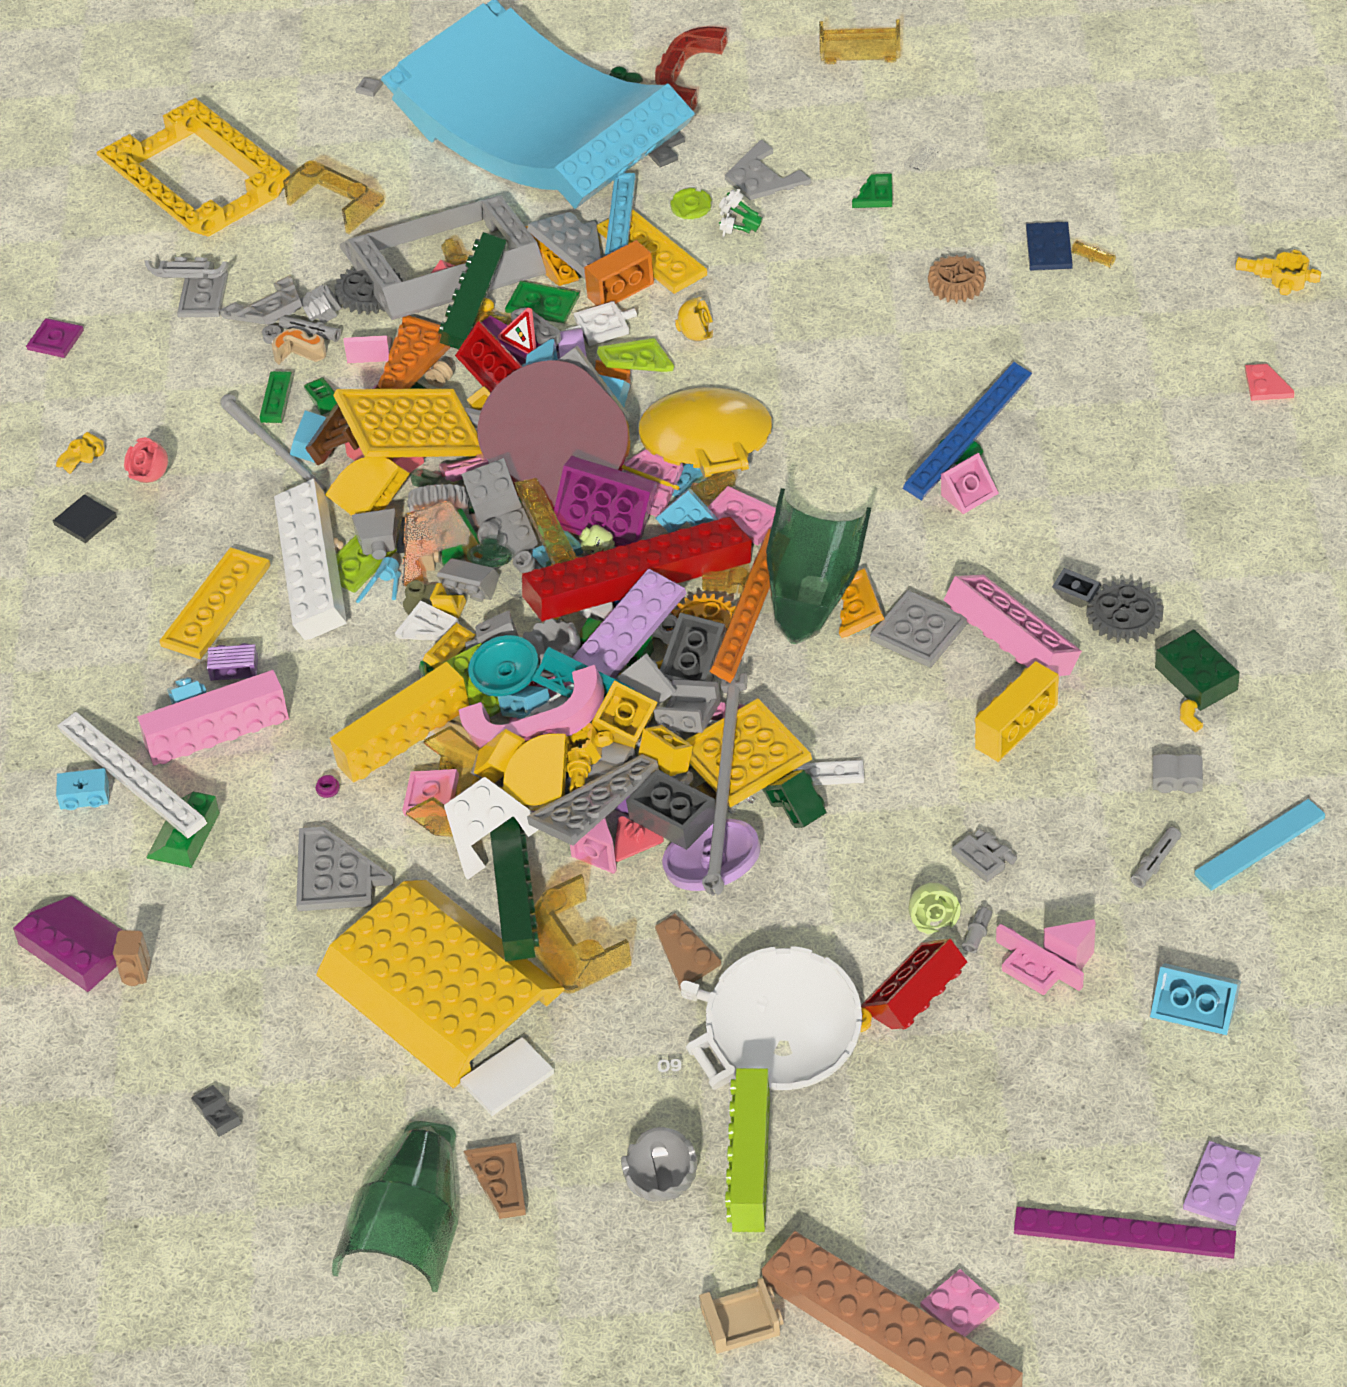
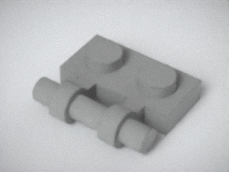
(979, 859)

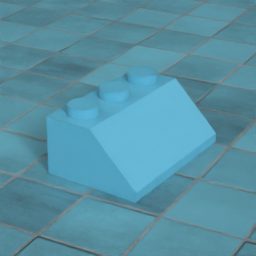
(1195, 998)

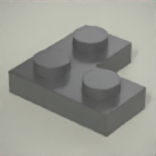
(664, 154)

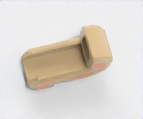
(299, 343)

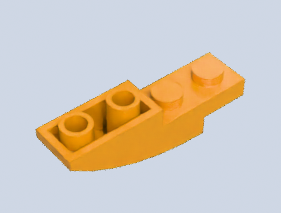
(556, 269)

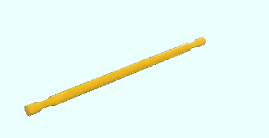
(650, 477)

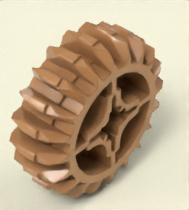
(956, 278)

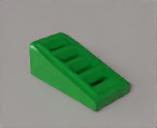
(325, 401)

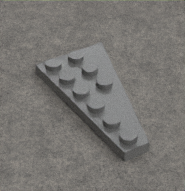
(585, 807)

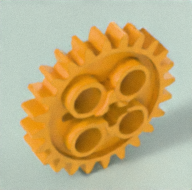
(706, 608)

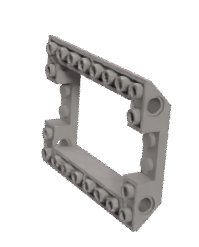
(437, 288)

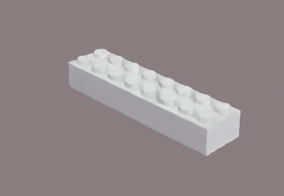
(310, 560)

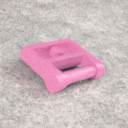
(454, 470)

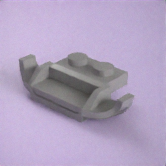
(187, 269)

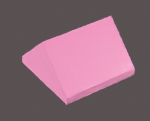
(367, 349)
(967, 484)
(596, 848)
(1071, 942)

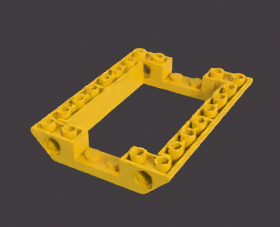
(192, 117)

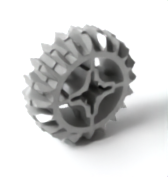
(434, 494)

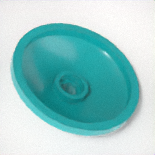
(501, 657)

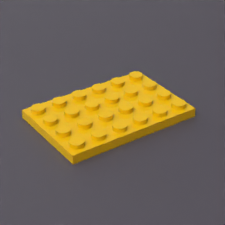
(408, 422)

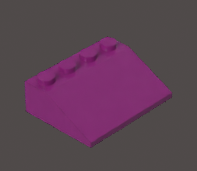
(603, 497)
(70, 940)

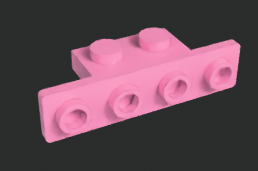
(1034, 964)

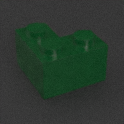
(797, 798)

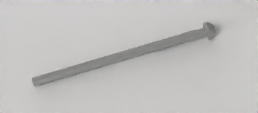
(228, 403)

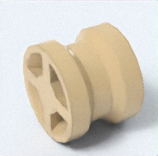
(439, 374)

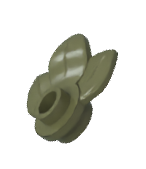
(417, 592)

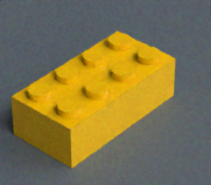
(1016, 711)

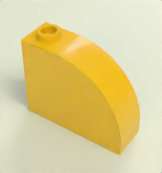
(367, 485)
(538, 771)

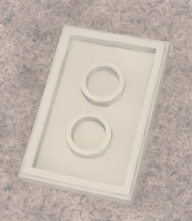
(507, 1076)

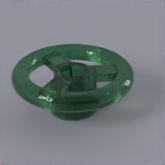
(490, 550)

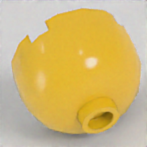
(693, 318)

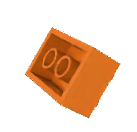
(619, 274)

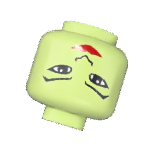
(596, 539)

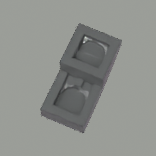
(215, 1110)

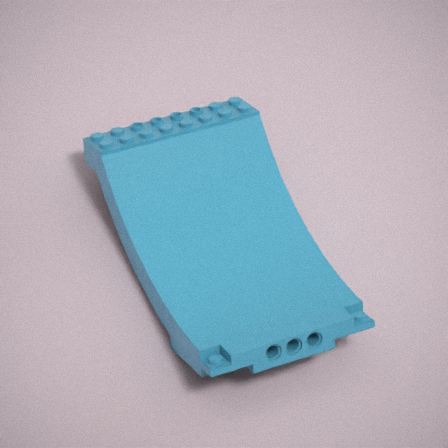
(529, 108)

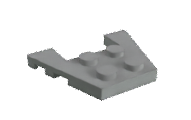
(758, 180)
(268, 309)
(513, 531)

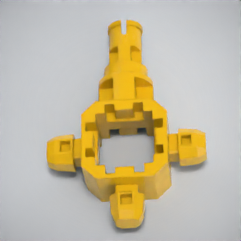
(1273, 269)
(581, 758)

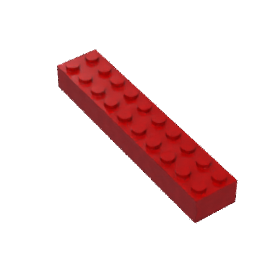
(613, 572)

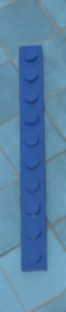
(967, 431)

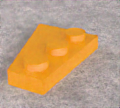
(859, 606)

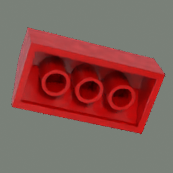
(486, 357)
(915, 983)

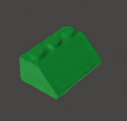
(173, 846)

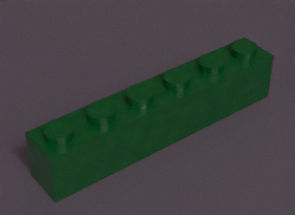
(473, 290)

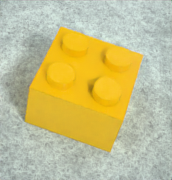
(624, 714)

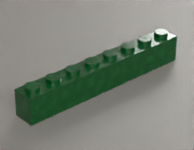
(514, 891)

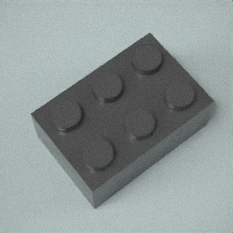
(692, 649)
(671, 809)

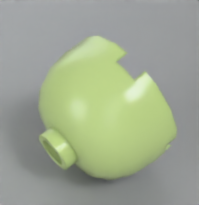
(933, 903)

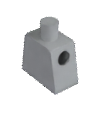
(376, 532)
(492, 628)

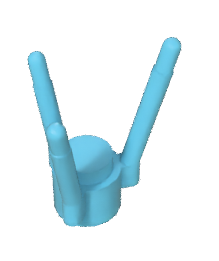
(386, 571)

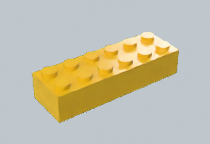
(399, 722)

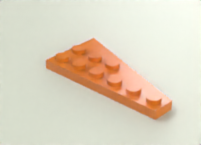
(412, 353)

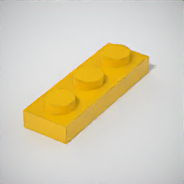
(449, 645)

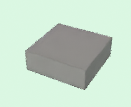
(368, 87)

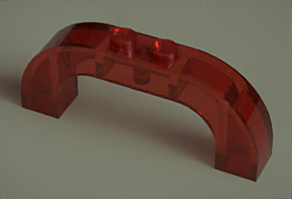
(694, 41)

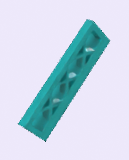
(562, 667)

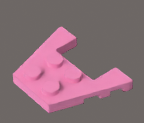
(657, 467)

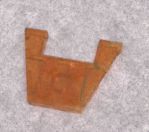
(432, 531)

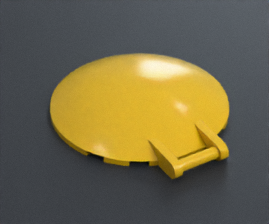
(706, 428)

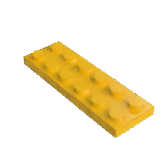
(670, 263)
(215, 603)

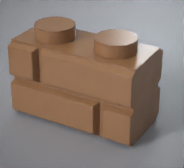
(132, 957)

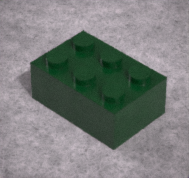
(1197, 669)

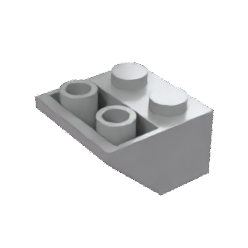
(469, 579)
(647, 680)

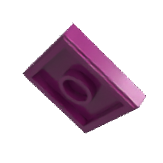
(55, 338)

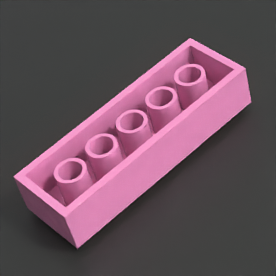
(1011, 624)
(213, 717)

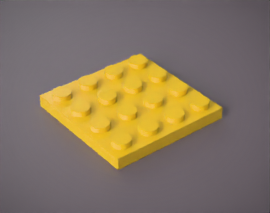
(761, 752)

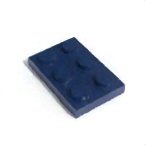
(1049, 246)

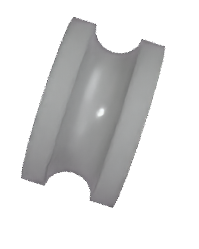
(269, 330)
(524, 562)

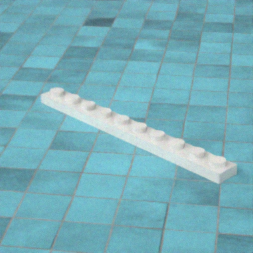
(132, 775)

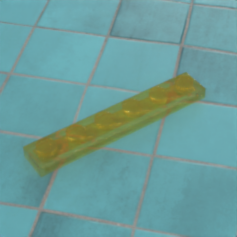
(544, 521)

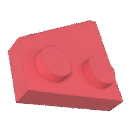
(1266, 383)

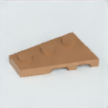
(685, 951)
(499, 1177)

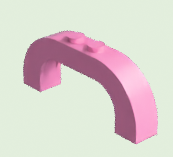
(565, 719)

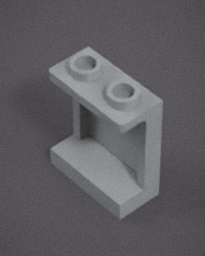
(689, 706)

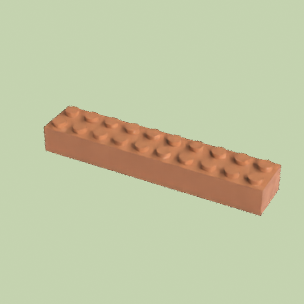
(881, 1320)

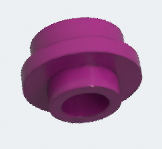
(327, 781)

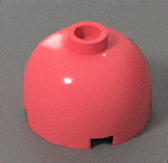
(146, 460)

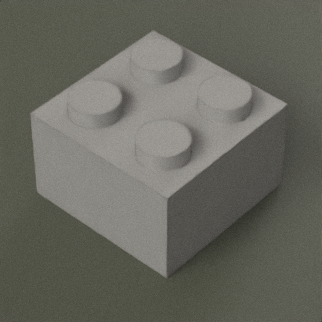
(491, 490)

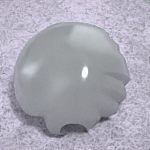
(558, 636)
(660, 1165)

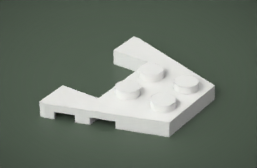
(478, 813)

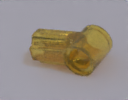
(453, 252)
(713, 485)
(725, 581)

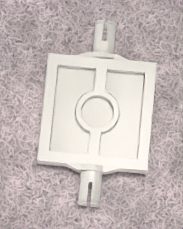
(602, 322)

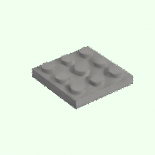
(919, 629)

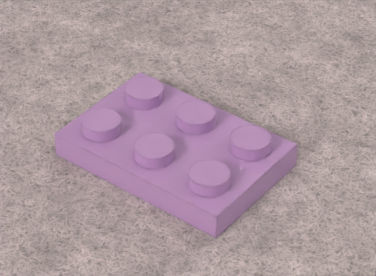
(1222, 1183)

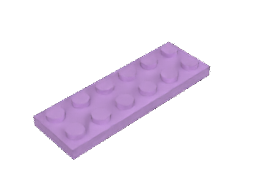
(630, 623)

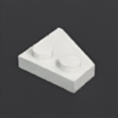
(425, 623)

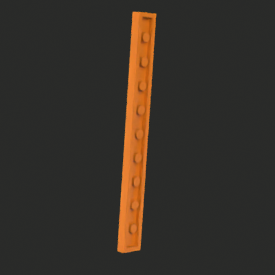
(743, 617)

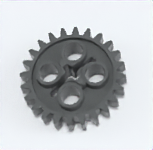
(357, 291)
(1125, 611)

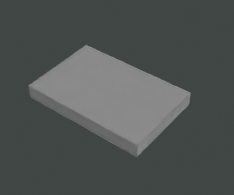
(202, 297)

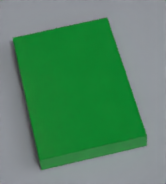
(546, 301)

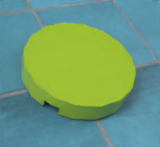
(685, 206)

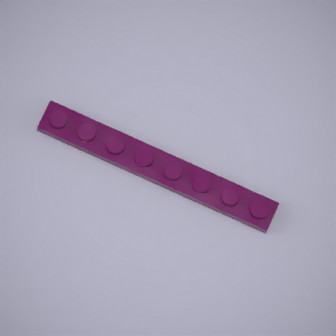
(1125, 1232)

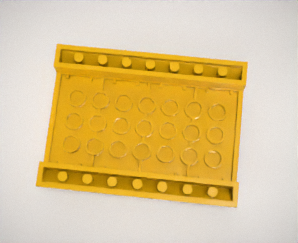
(432, 977)

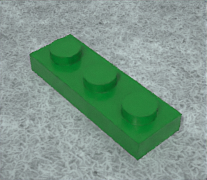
(276, 397)

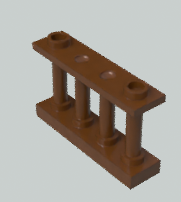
(331, 434)

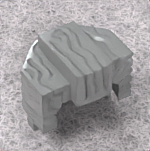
(320, 304)

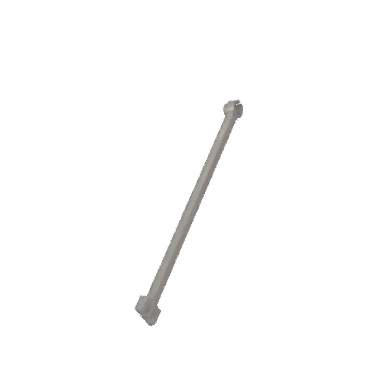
(713, 878)

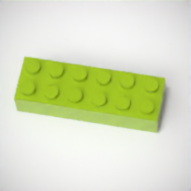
(748, 1150)

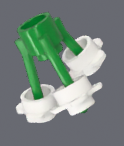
(729, 205)

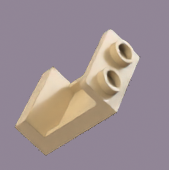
(741, 1317)

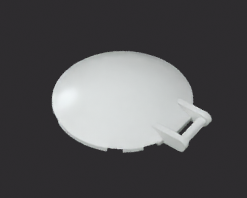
(807, 1005)

